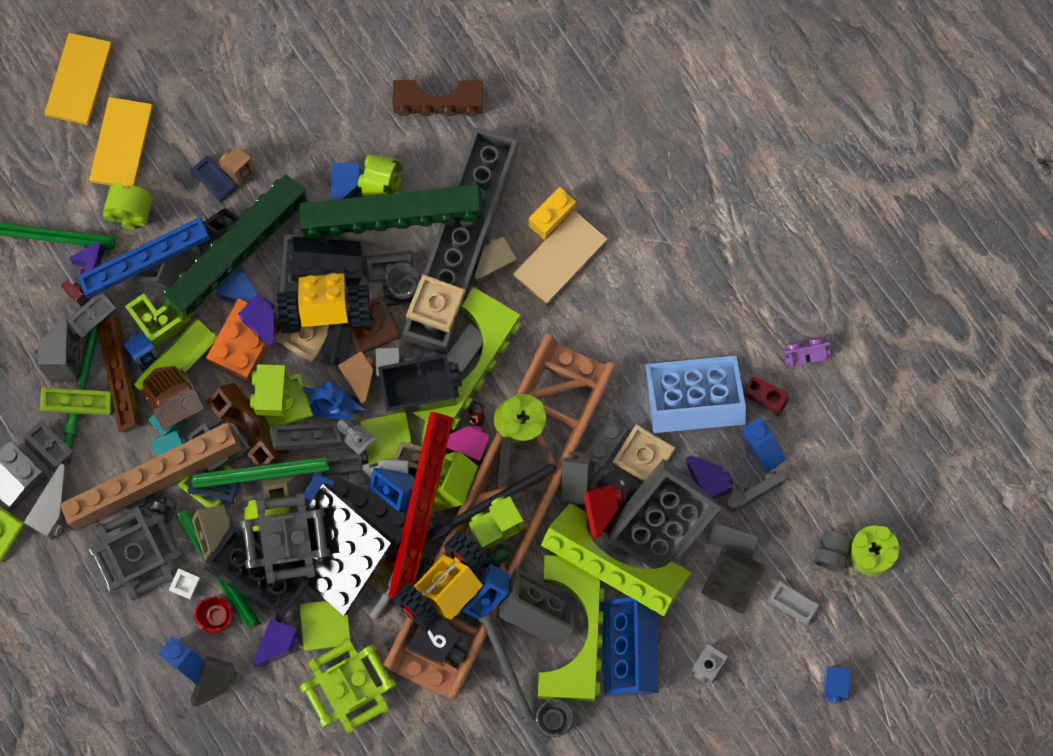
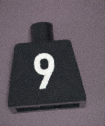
(438, 642)

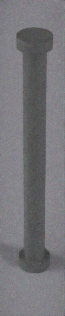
(507, 668)

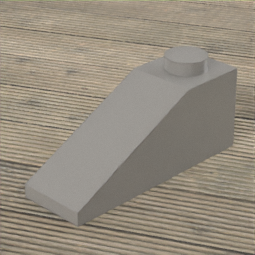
(47, 514)

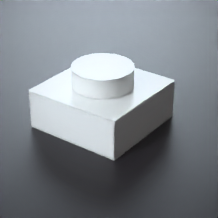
(184, 584)

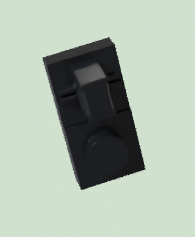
(155, 505)

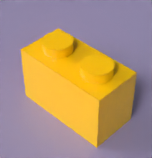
(552, 213)

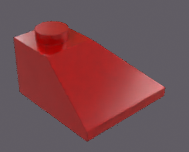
(601, 506)

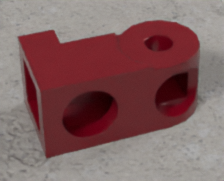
(766, 395)

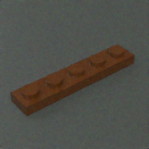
(119, 374)

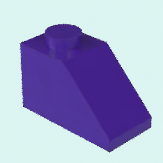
(260, 319)
(709, 477)
(276, 643)

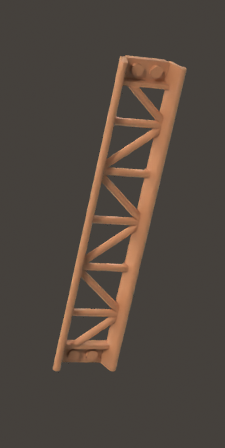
(583, 373)

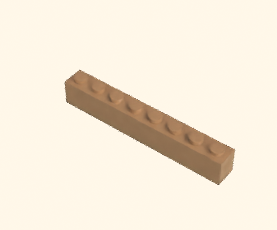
(151, 476)

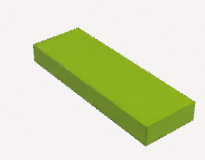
(75, 401)

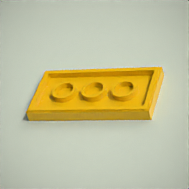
(78, 79)
(121, 142)

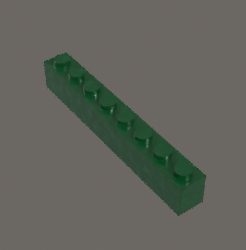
(391, 211)
(234, 247)

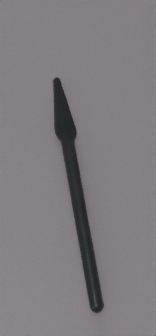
(443, 528)

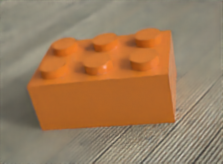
(237, 347)

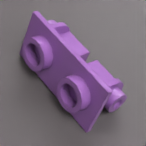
(815, 350)

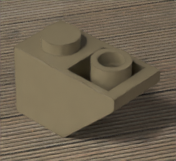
(286, 486)

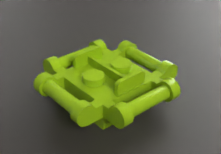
(348, 686)

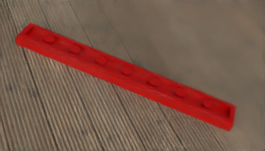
(421, 502)

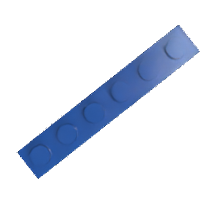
(144, 257)

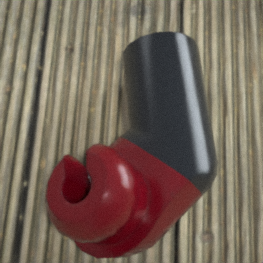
(476, 414)

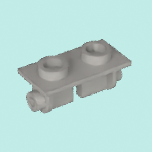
(355, 435)

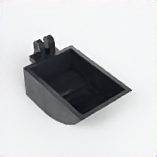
(420, 384)

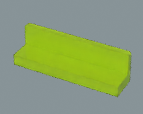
(183, 350)

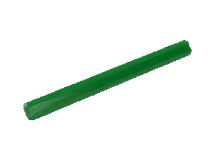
(56, 235)
(260, 472)
(237, 600)

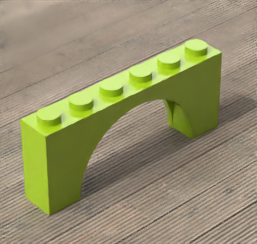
(496, 326)
(651, 587)
(578, 678)

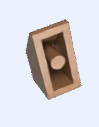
(237, 166)
(359, 376)

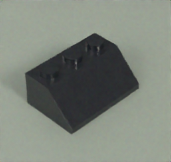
(325, 257)

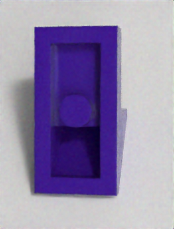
(89, 257)

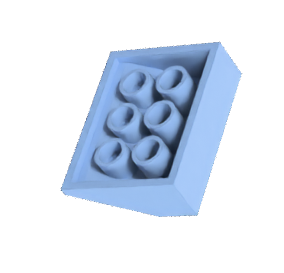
(695, 394)

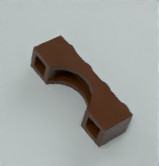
(465, 99)
(233, 406)

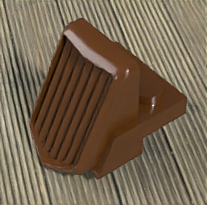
(170, 395)

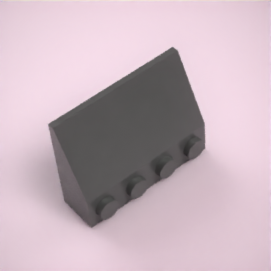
(662, 517)

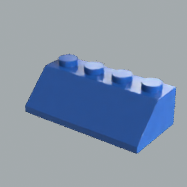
(630, 648)

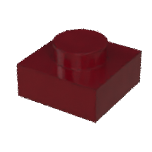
(74, 291)

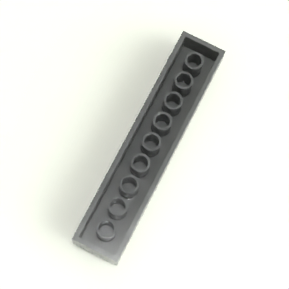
(461, 243)

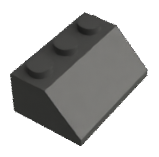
(59, 353)
(538, 608)

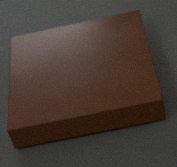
(379, 332)

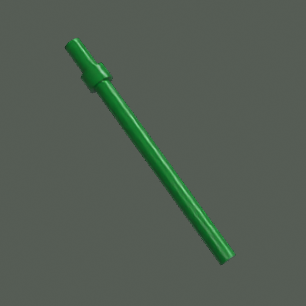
(71, 428)

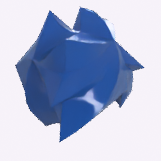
(332, 401)

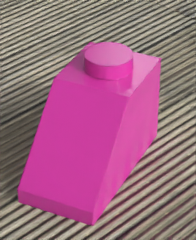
(469, 441)

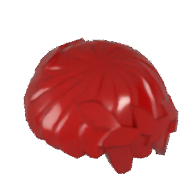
(213, 614)

